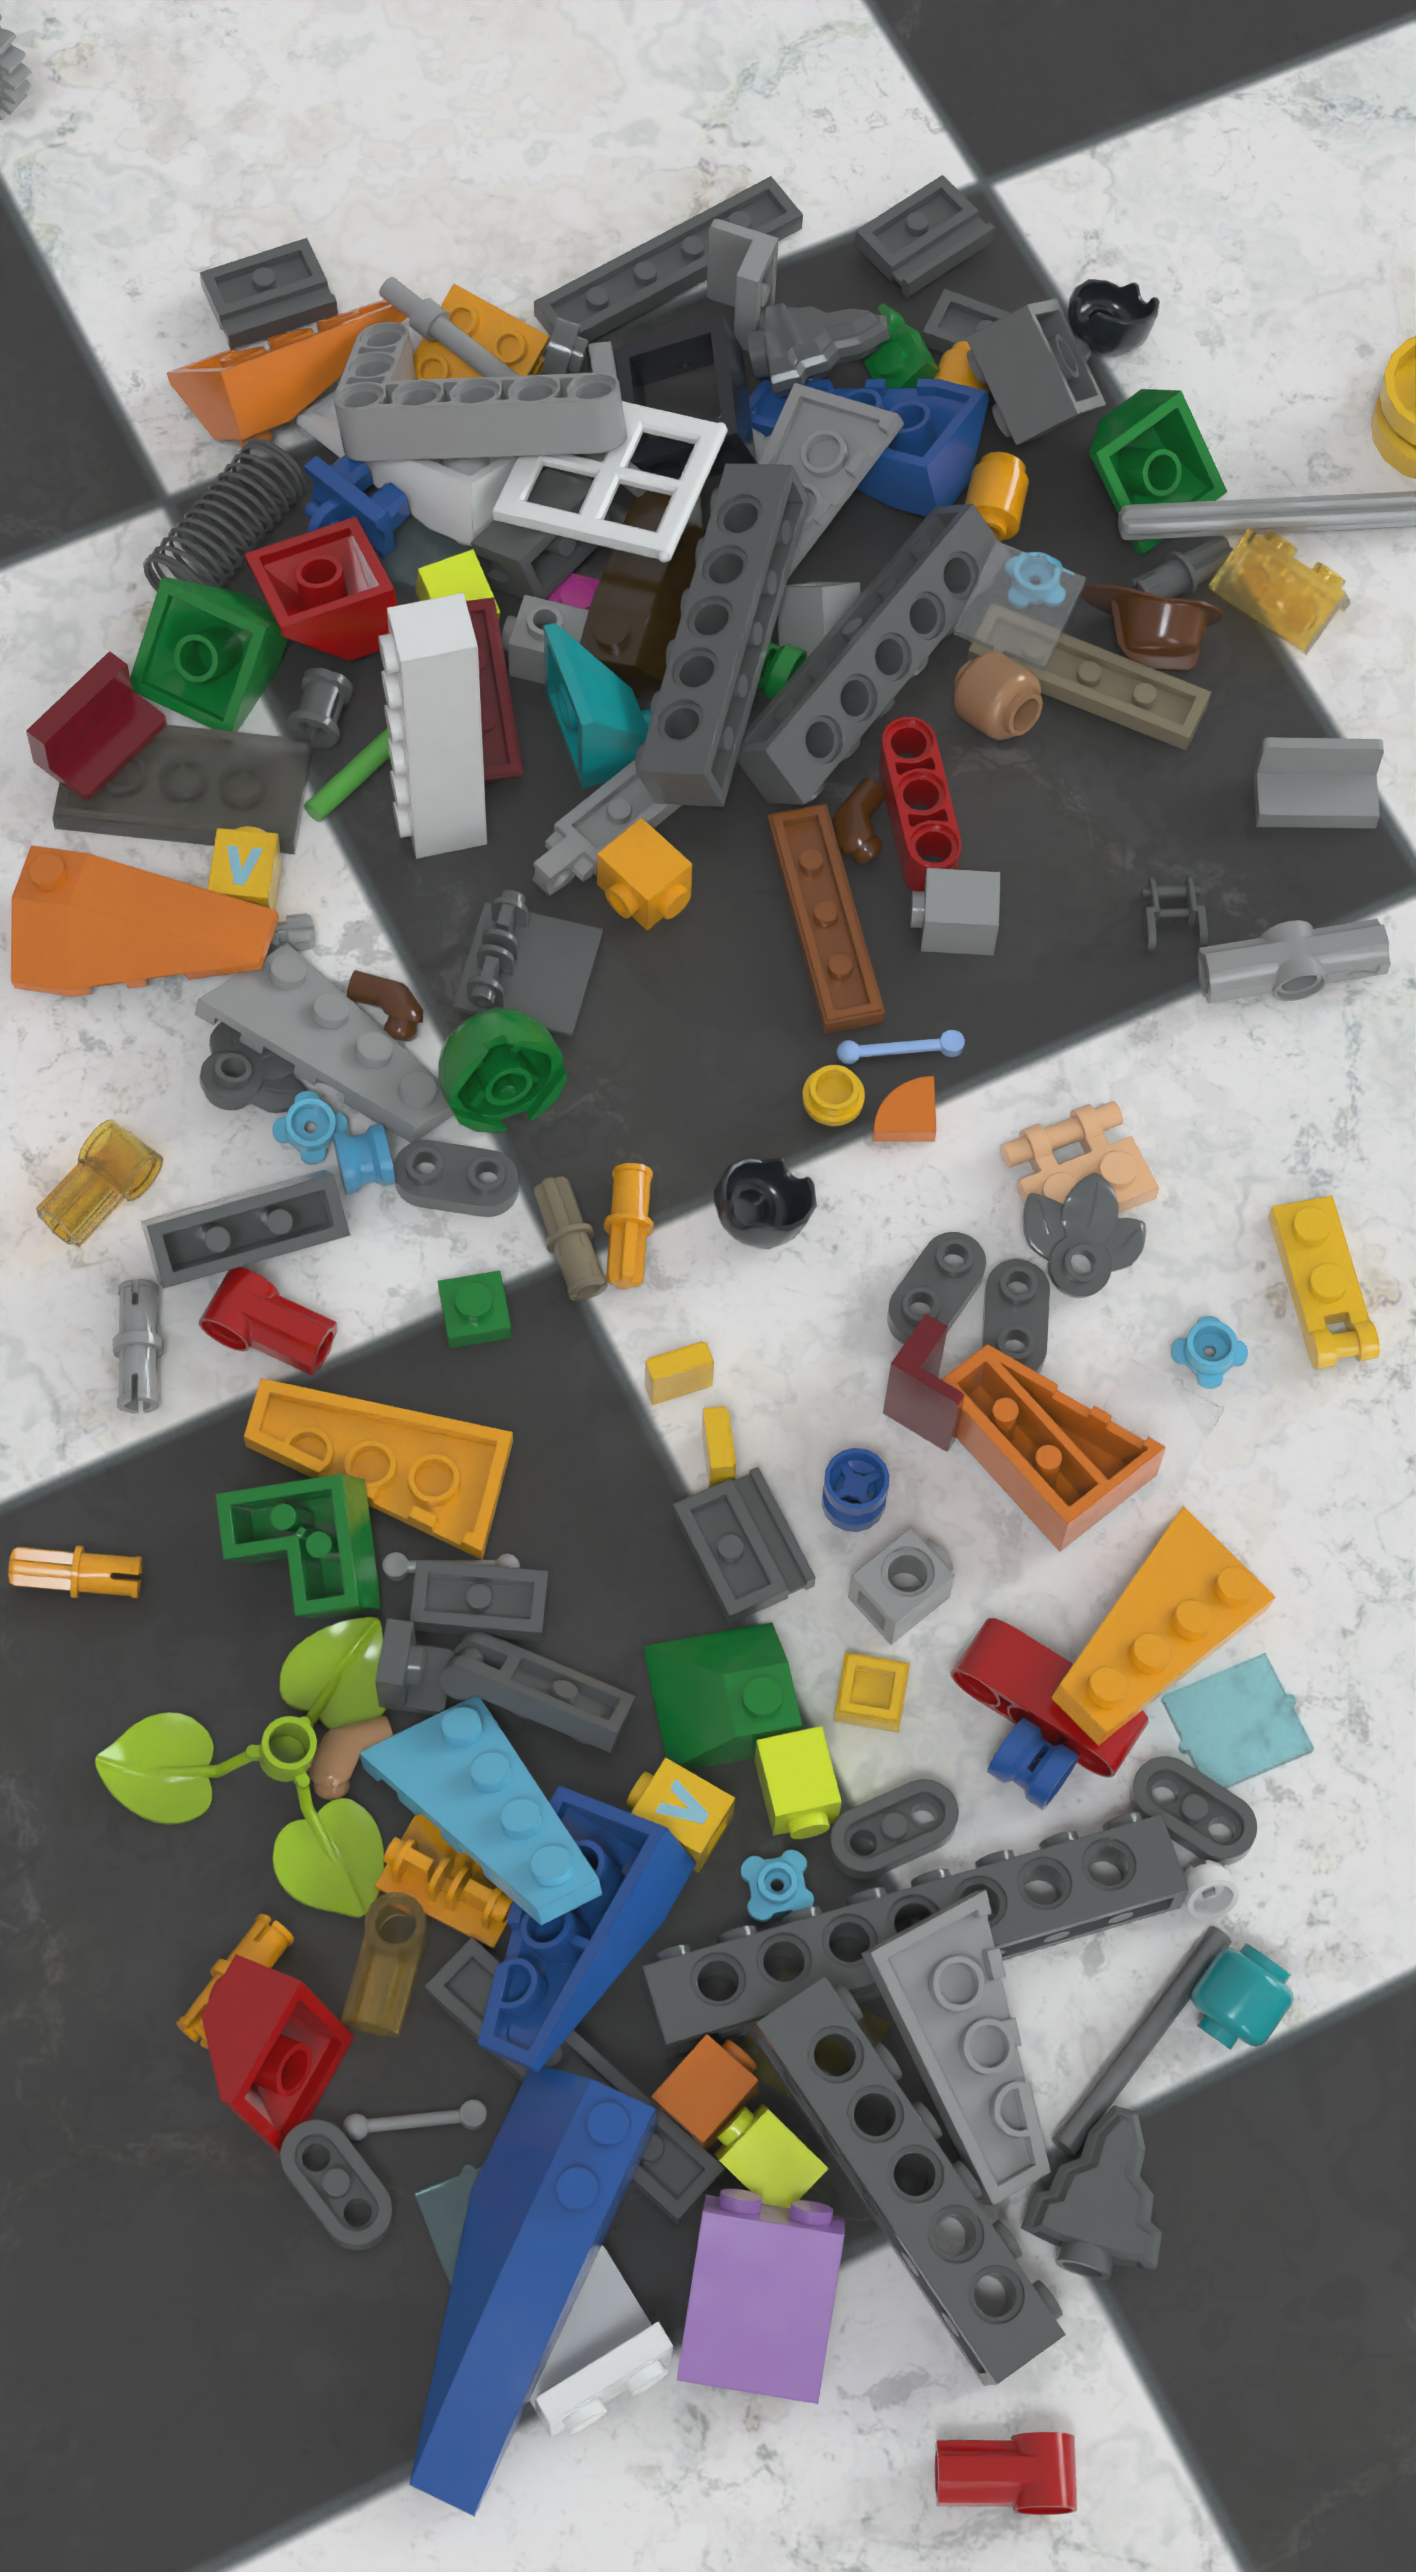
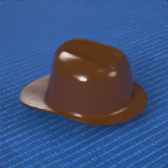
(1155, 628)

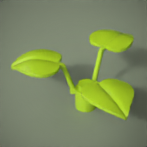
(331, 1855)

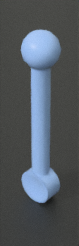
(949, 1044)

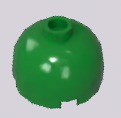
(499, 1068)

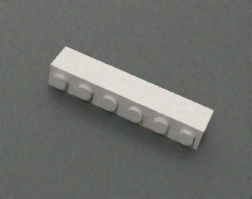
(434, 725)

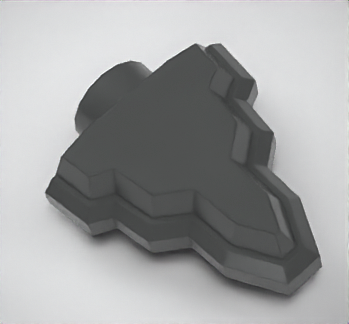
(809, 343)
(1099, 2203)

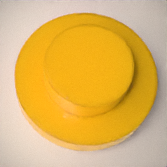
(833, 1095)

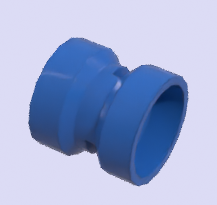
(860, 1477)
(1021, 1753)

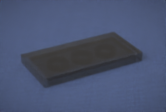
(195, 783)

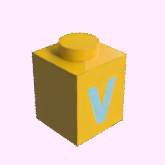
(246, 865)
(685, 1805)

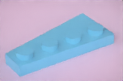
(488, 1805)

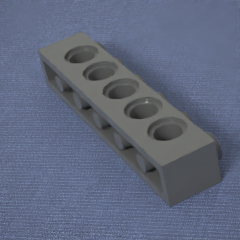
(722, 635)
(867, 657)
(990, 2344)

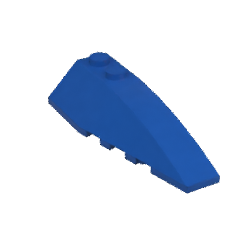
(520, 2267)

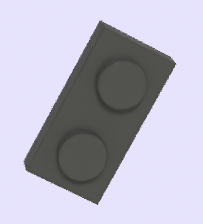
(479, 1598)

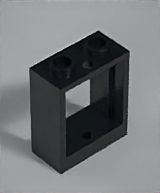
(677, 353)

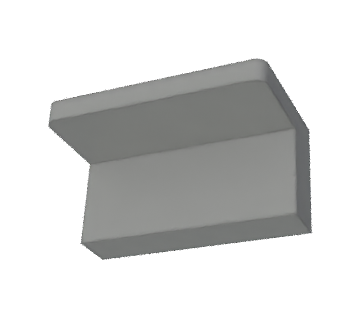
(742, 274)
(1317, 782)

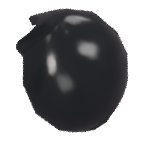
(1111, 316)
(763, 1202)

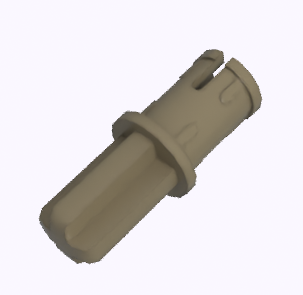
(569, 1238)

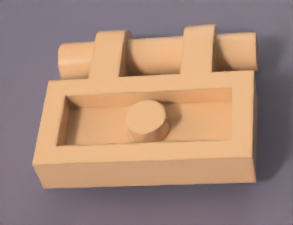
(1117, 1162)

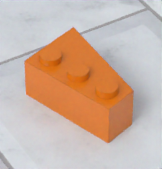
(1047, 1449)

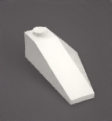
(443, 494)

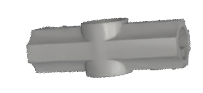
(1293, 960)

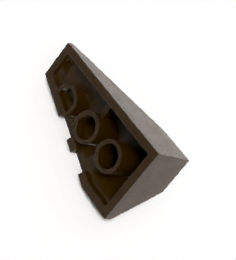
(640, 600)

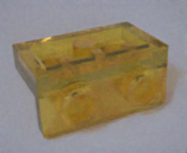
(1279, 590)

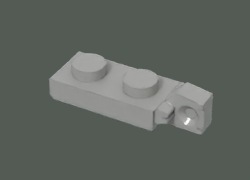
(594, 826)

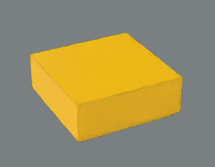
(679, 1372)
(718, 1445)
(871, 1692)

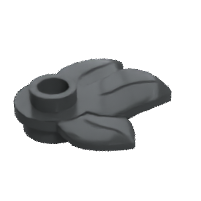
(260, 1078)
(1082, 1226)

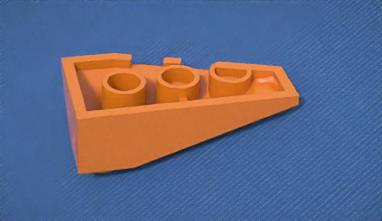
(259, 389)
(108, 923)

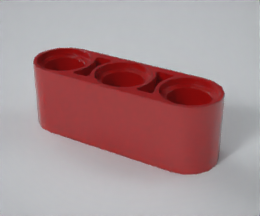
(918, 782)
(1017, 1681)

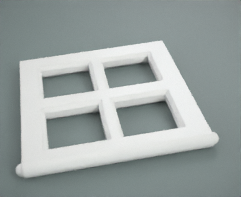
(608, 475)

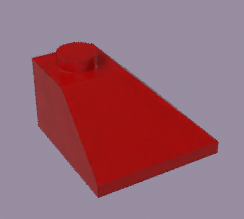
(326, 589)
(271, 2047)

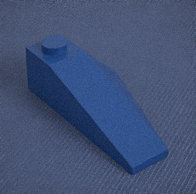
(930, 454)
(567, 1964)

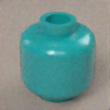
(1242, 1996)

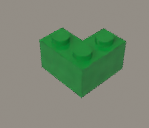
(321, 1531)

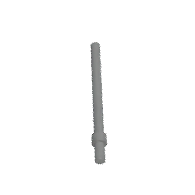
(433, 323)

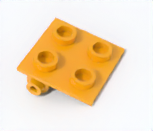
(494, 329)
(445, 1883)

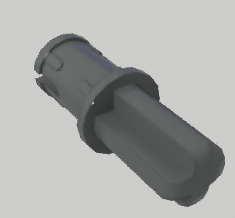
(1184, 571)

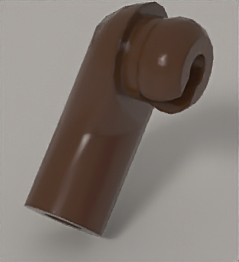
(394, 1000)

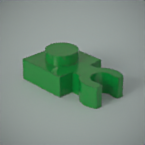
(901, 357)

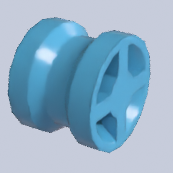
(364, 1158)

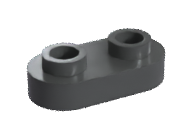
(565, 350)
(454, 1181)
(937, 1284)
(1017, 1316)
(1196, 1807)
(890, 1828)
(338, 2186)

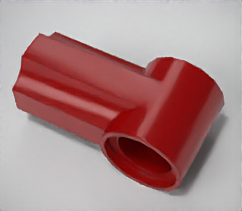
(254, 1315)
(1027, 2473)

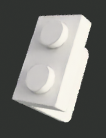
(599, 2353)

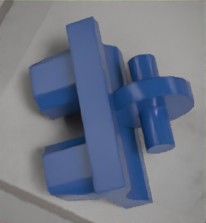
(340, 496)

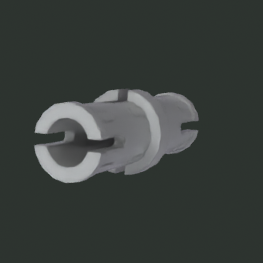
(138, 1346)

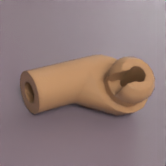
(340, 1752)

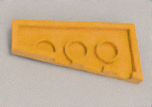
(414, 1464)
(1164, 1625)

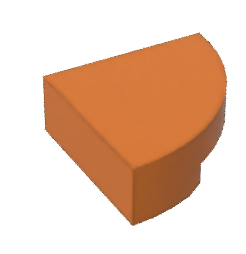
(908, 1113)

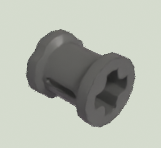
(320, 707)

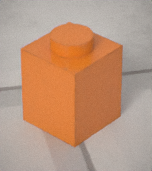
(708, 2089)

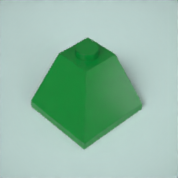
(1154, 454)
(207, 653)
(721, 1694)

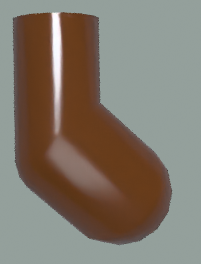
(853, 822)

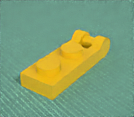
(1323, 1281)

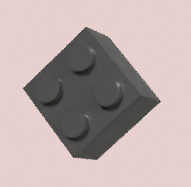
(1033, 371)

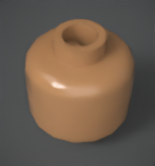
(997, 696)

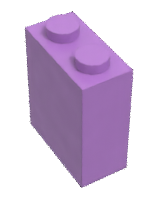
(762, 2296)

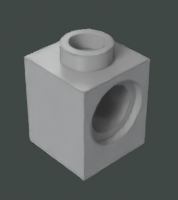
(898, 1611)

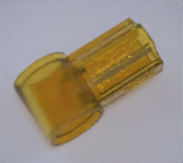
(109, 1169)
(386, 1970)

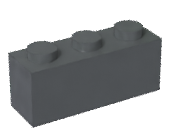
(245, 1228)

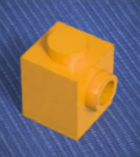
(644, 875)

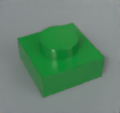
(474, 1309)

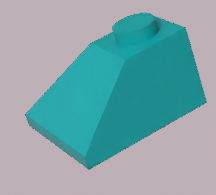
(591, 709)

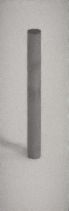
(1139, 2043)

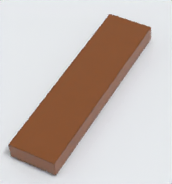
(825, 919)

